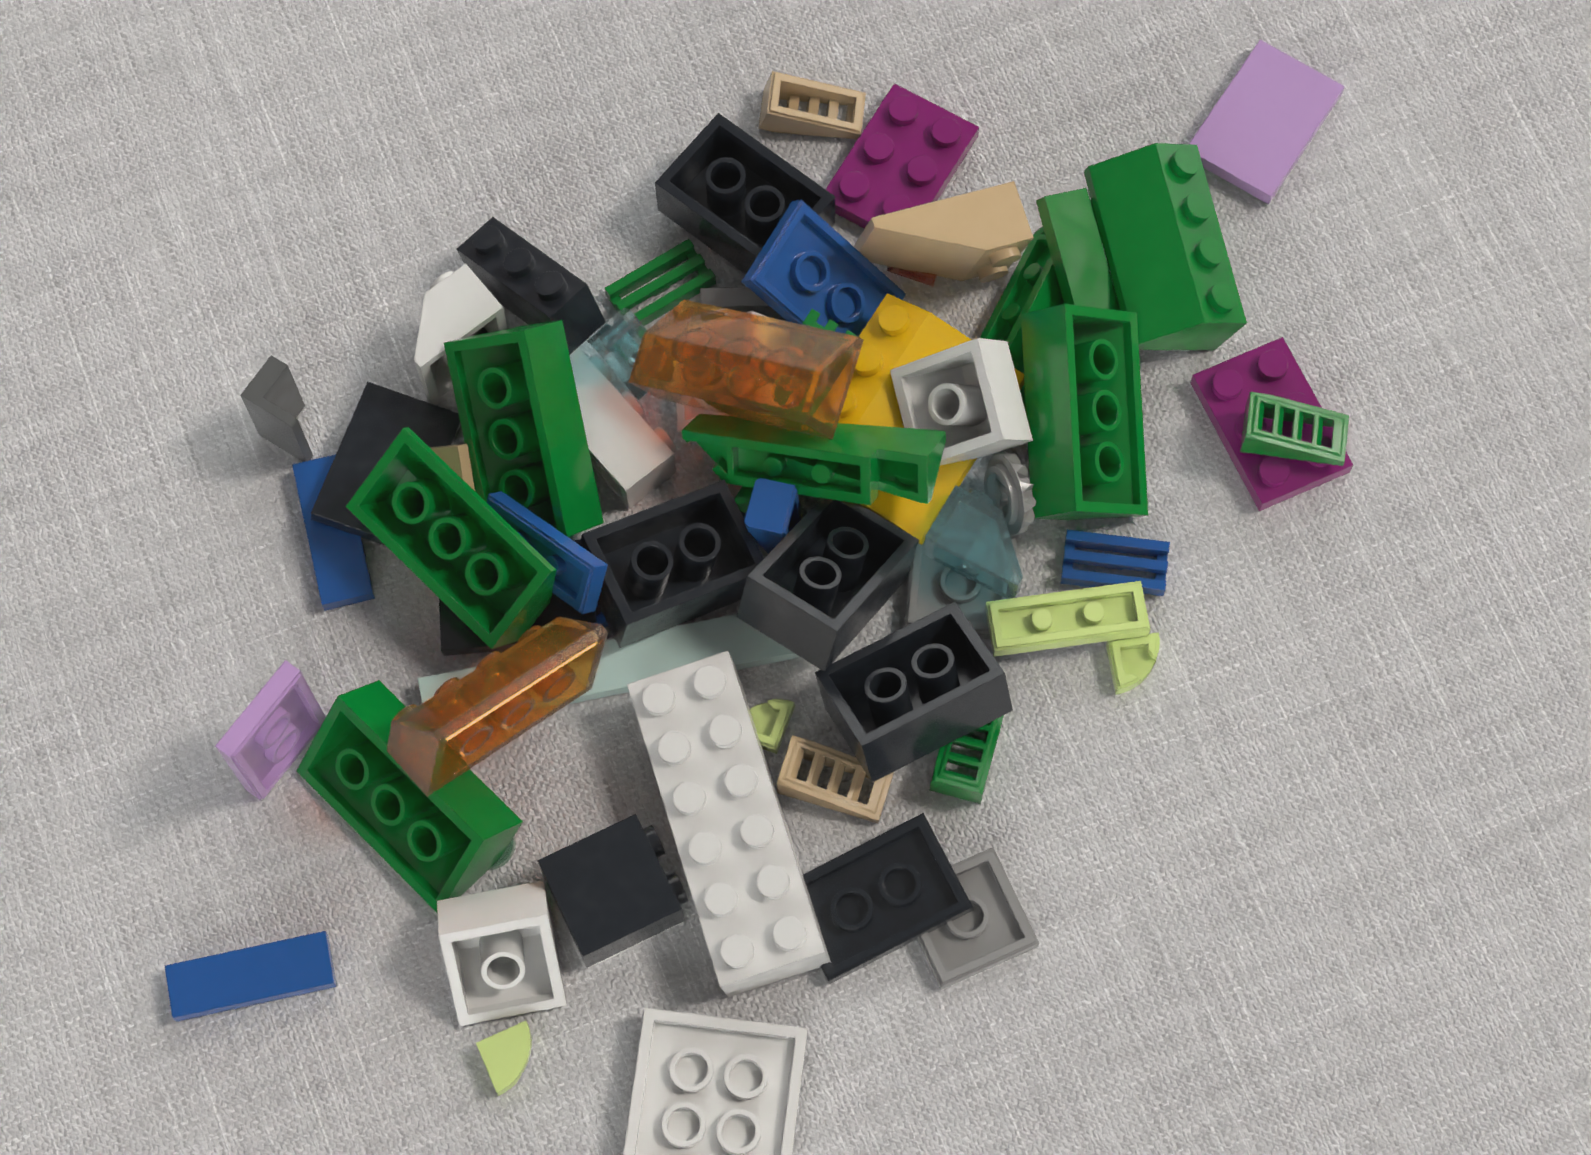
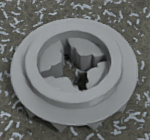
(1010, 489)

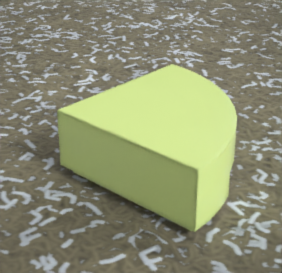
(1132, 660)
(772, 721)
(506, 1055)

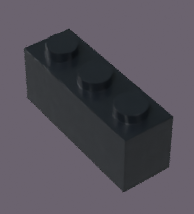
(531, 282)

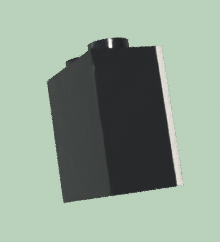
(614, 889)

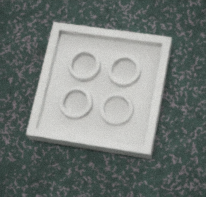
(714, 1086)

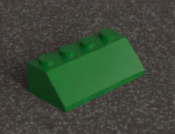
(1166, 247)
(1084, 413)
(526, 423)
(454, 541)
(430, 841)

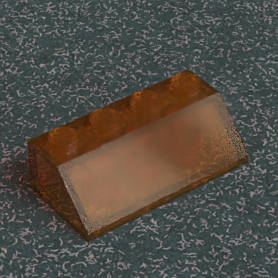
(748, 367)
(496, 701)

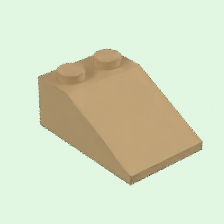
(953, 236)

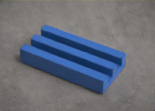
(1117, 544)

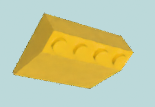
(893, 338)

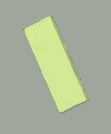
(1067, 618)

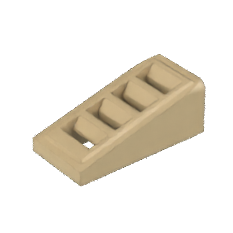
(792, 121)
(809, 791)

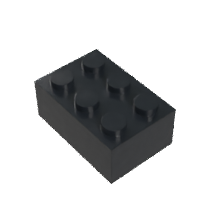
(734, 192)
(673, 562)
(827, 579)
(914, 691)

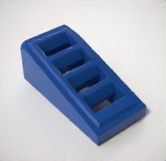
(772, 512)

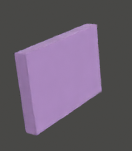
(1265, 121)
(272, 731)

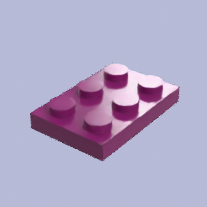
(901, 158)
(1224, 394)

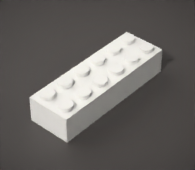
(728, 824)

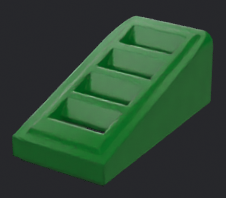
(1282, 409)
(961, 785)

